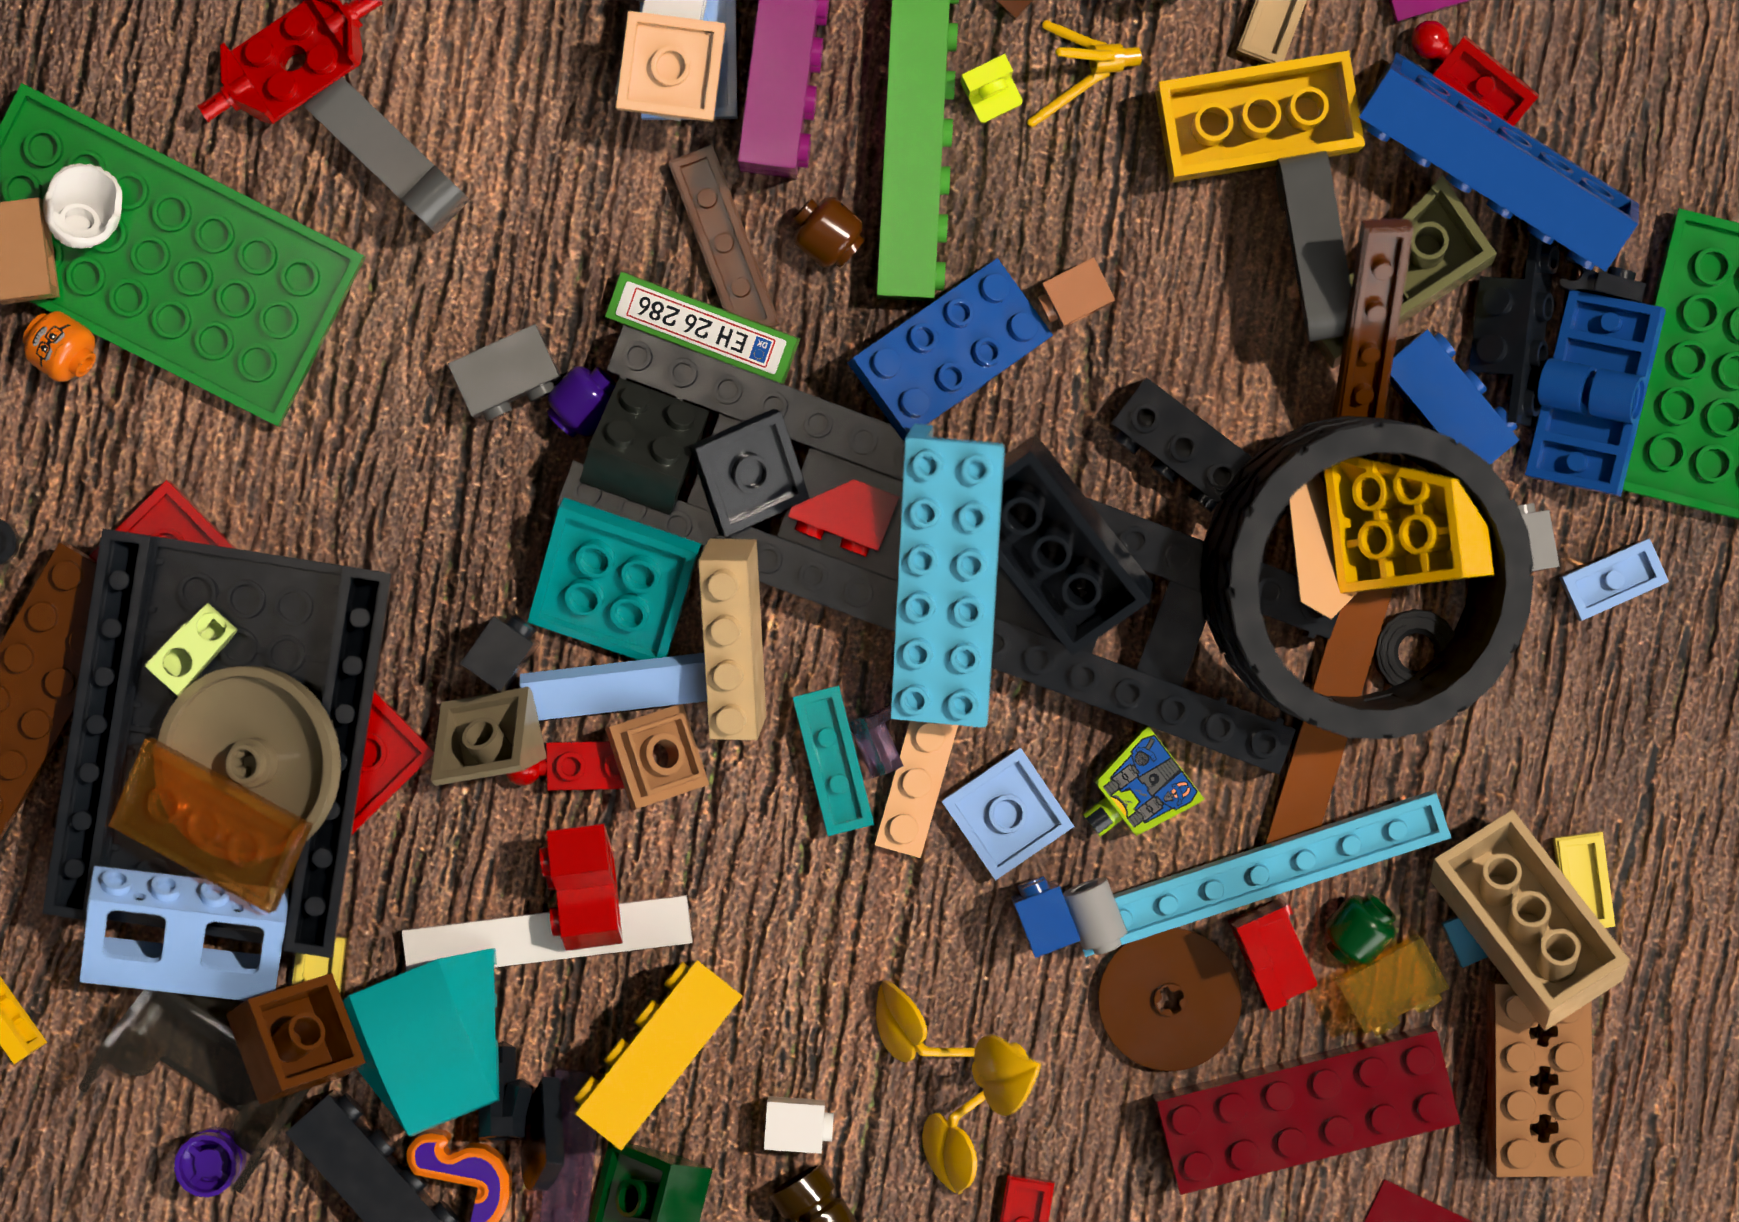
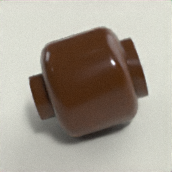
(827, 232)

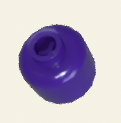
(580, 400)

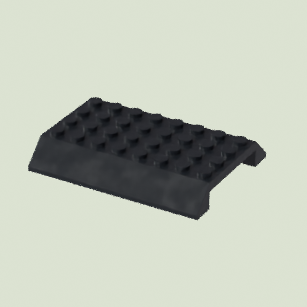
(290, 616)

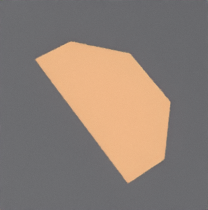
(1315, 550)

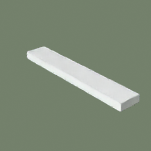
(530, 937)

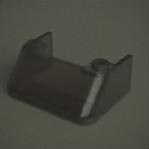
(198, 1043)

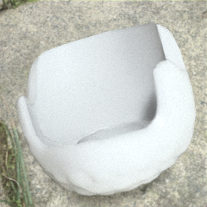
(82, 205)

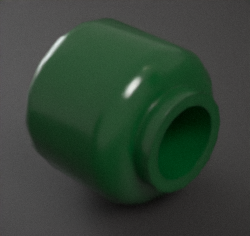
(1360, 929)

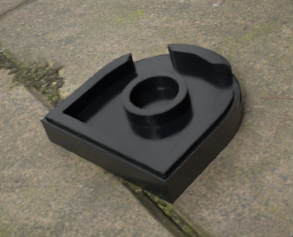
(544, 1145)

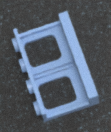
(181, 961)

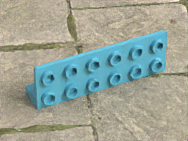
(947, 579)

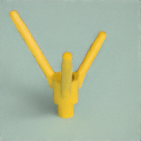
(1103, 60)

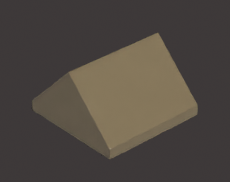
(487, 736)

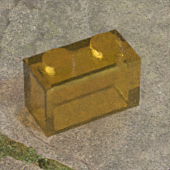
(1392, 985)

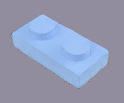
(1614, 579)

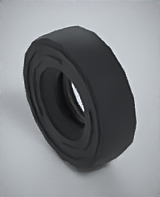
(1398, 628)

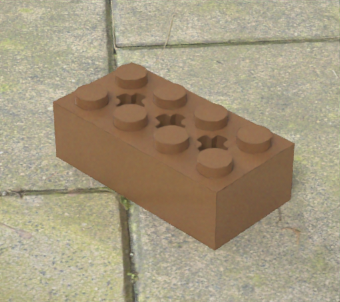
(1516, 1103)

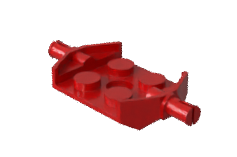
(256, 70)

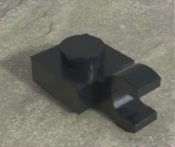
(1615, 283)

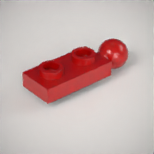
(1474, 72)
(574, 767)

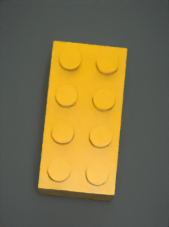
(1258, 115)
(657, 1053)

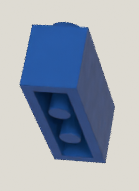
(1449, 398)

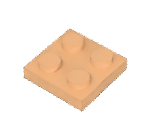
(671, 66)

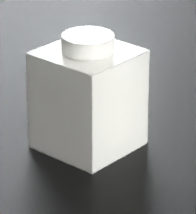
(797, 1125)

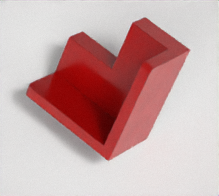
(1273, 953)

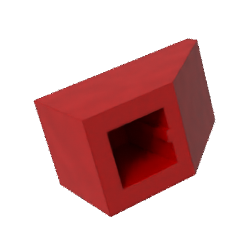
(849, 511)

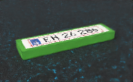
(702, 327)

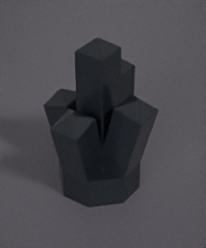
(508, 1116)

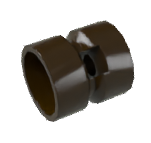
(810, 1198)

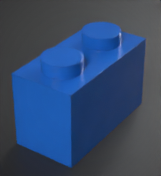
(1044, 916)

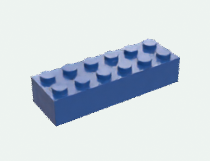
(1500, 163)

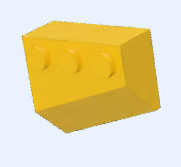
(1402, 527)

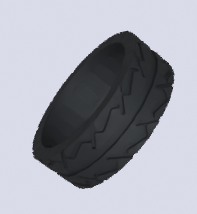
(1485, 632)

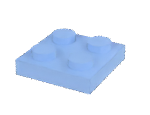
(1007, 813)

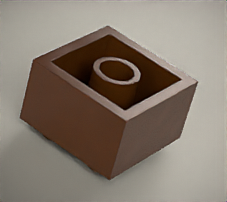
(295, 1038)

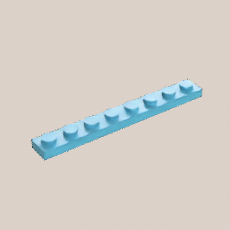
(1281, 866)

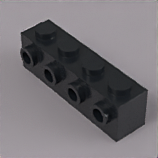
(1179, 444)

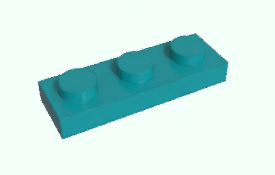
(833, 760)

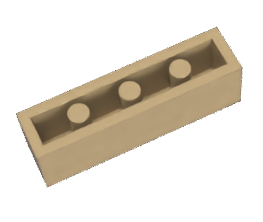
(732, 639)

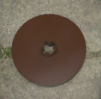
(1207, 1005)

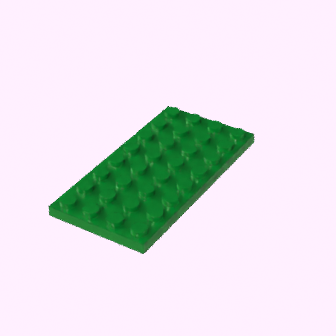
(193, 267)

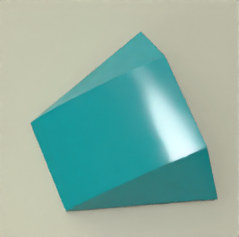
(431, 1039)

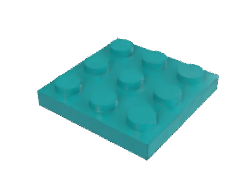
(613, 581)

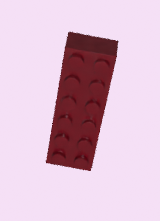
(1306, 1109)

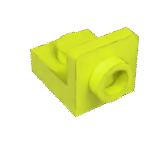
(991, 89)

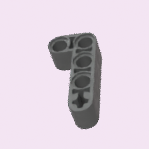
(387, 154)
(1316, 242)

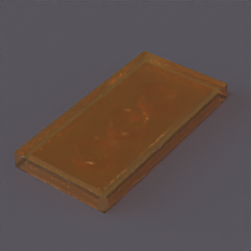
(210, 825)

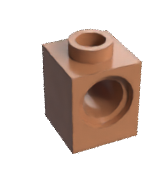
(1075, 294)

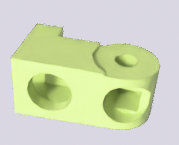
(191, 649)

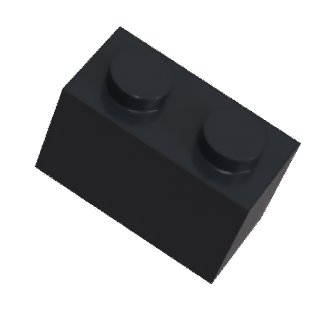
(502, 651)

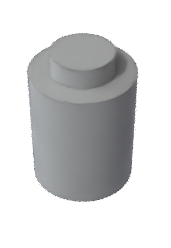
(1096, 915)

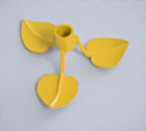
(997, 1068)

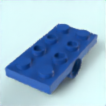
(950, 348)
(1594, 392)

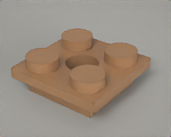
(633, 751)

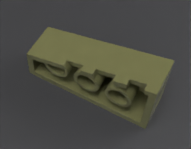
(1442, 256)

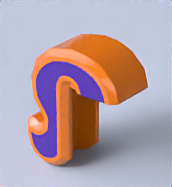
(468, 1165)

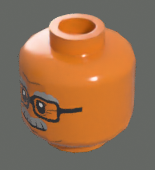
(59, 346)

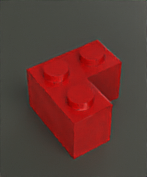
(583, 873)

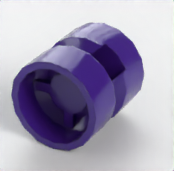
(209, 1162)

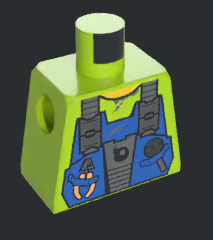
(1141, 787)

